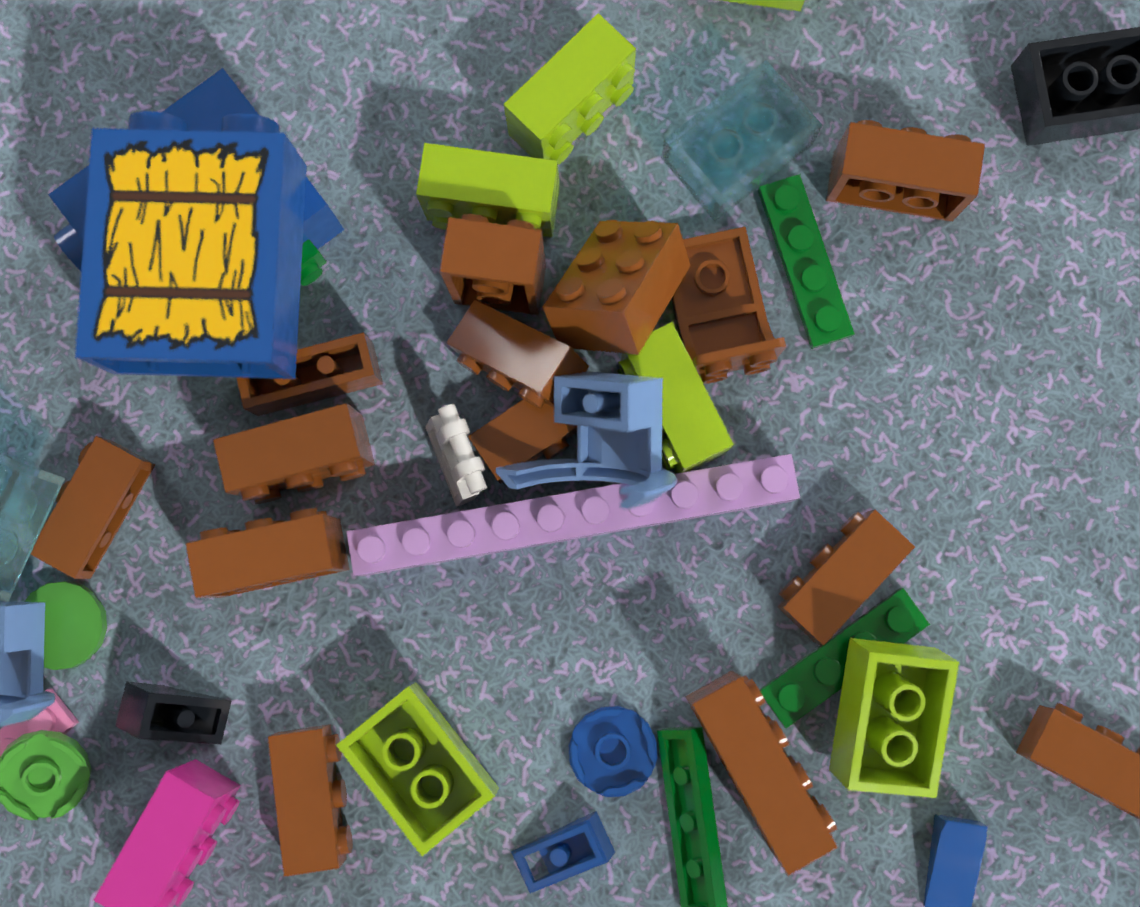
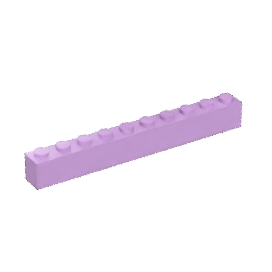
(568, 517)

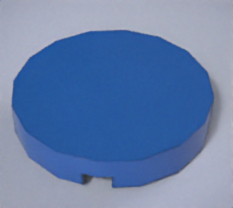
(618, 737)

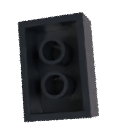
(1079, 86)

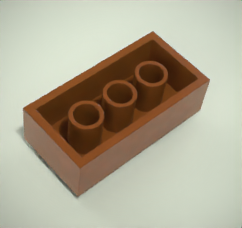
(765, 777)

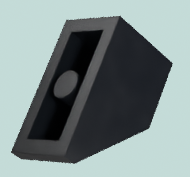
(172, 714)

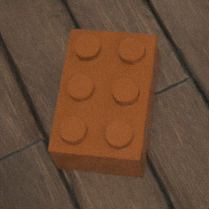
(905, 170)
(494, 263)
(618, 286)
(294, 454)
(266, 554)

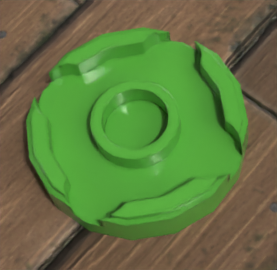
(72, 623)
(43, 775)

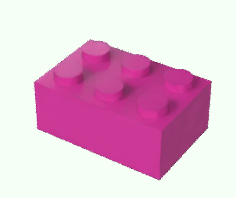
(170, 839)

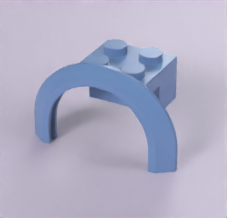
(616, 436)
(22, 662)

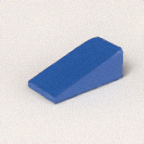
(566, 851)
(954, 861)

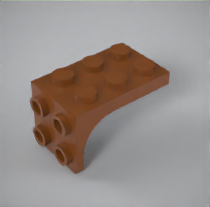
(723, 309)

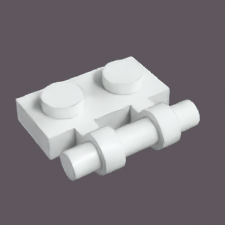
(455, 455)

